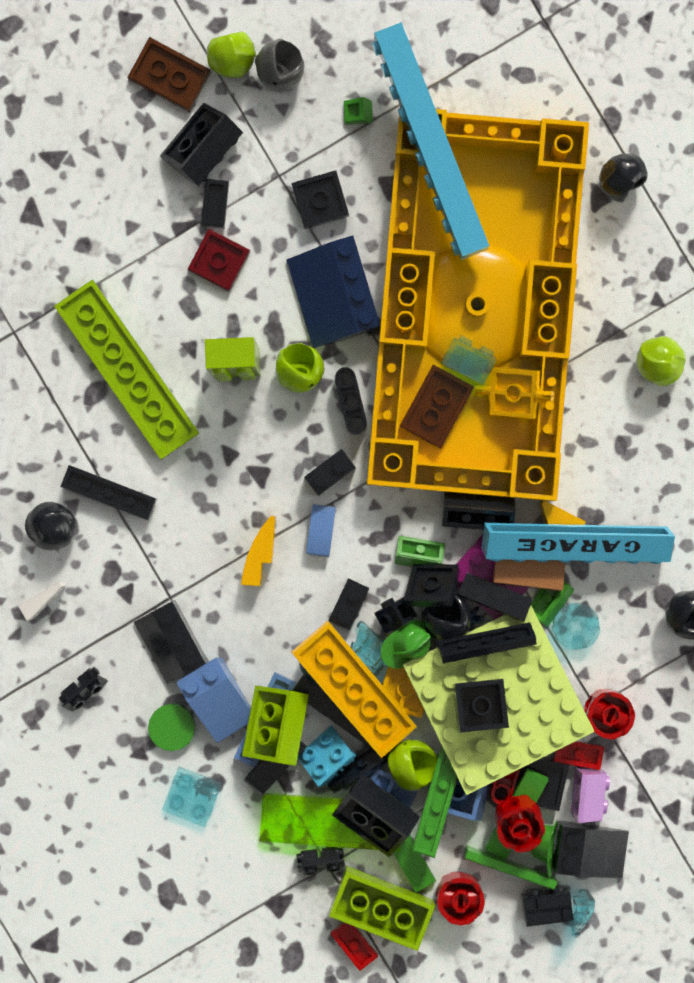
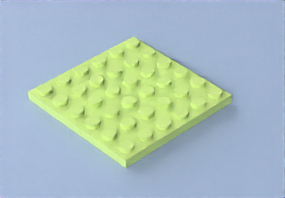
(539, 704)

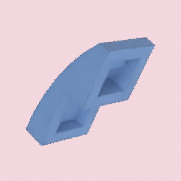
(320, 530)
(385, 781)

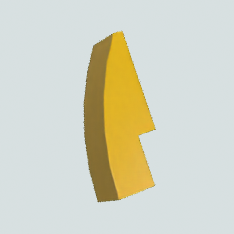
(259, 553)

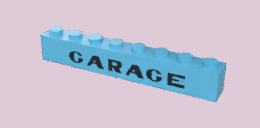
(577, 543)

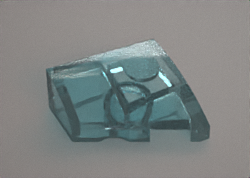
(369, 648)
(583, 909)

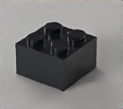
(480, 705)

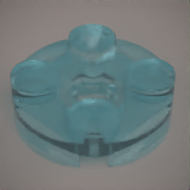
(578, 639)

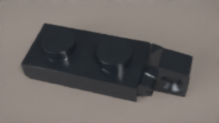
(365, 763)

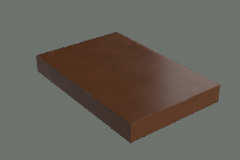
(169, 74)
(436, 406)

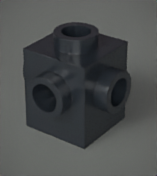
(394, 614)

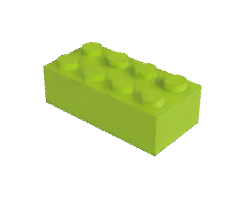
(232, 358)
(382, 908)

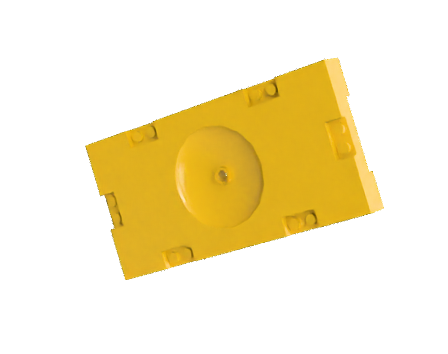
(528, 201)

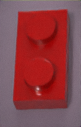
(581, 755)
(354, 945)

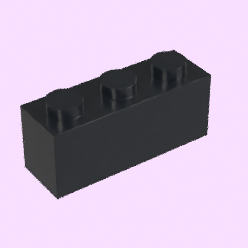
(474, 510)

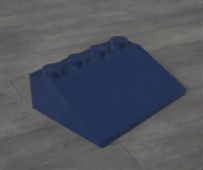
(333, 292)

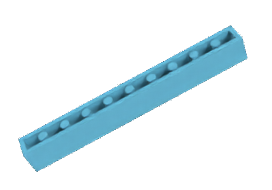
(430, 140)

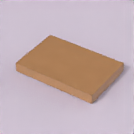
(530, 574)

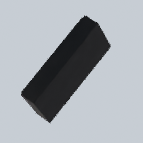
(215, 203)

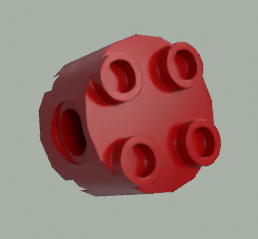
(609, 713)
(519, 823)
(460, 898)

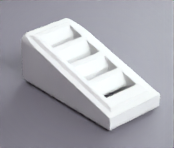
(37, 603)

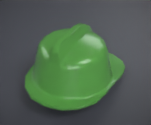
(405, 644)
(545, 850)

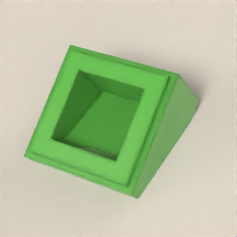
(358, 111)

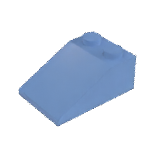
(216, 699)

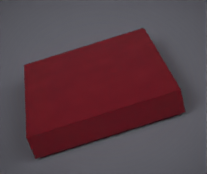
(218, 260)

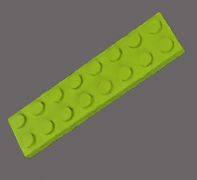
(126, 369)

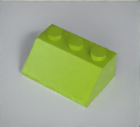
(275, 725)

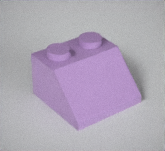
(589, 794)

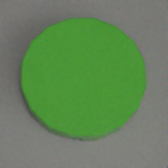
(171, 727)

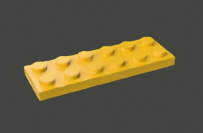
(354, 689)

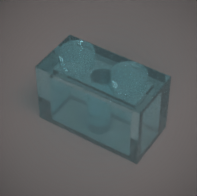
(468, 359)

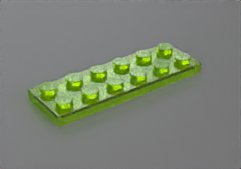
(306, 822)

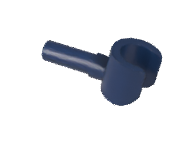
(475, 619)

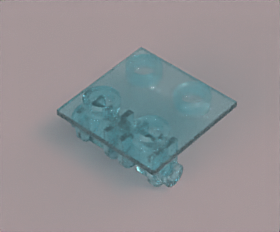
(192, 796)

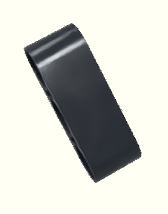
(346, 390)
(266, 773)

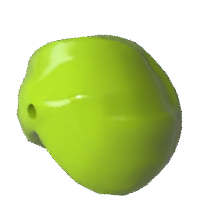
(231, 55)
(661, 360)
(299, 367)
(412, 764)

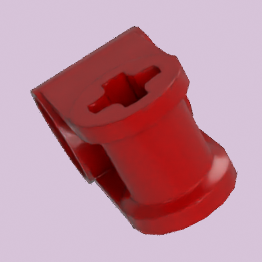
(507, 782)

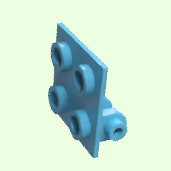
(326, 756)

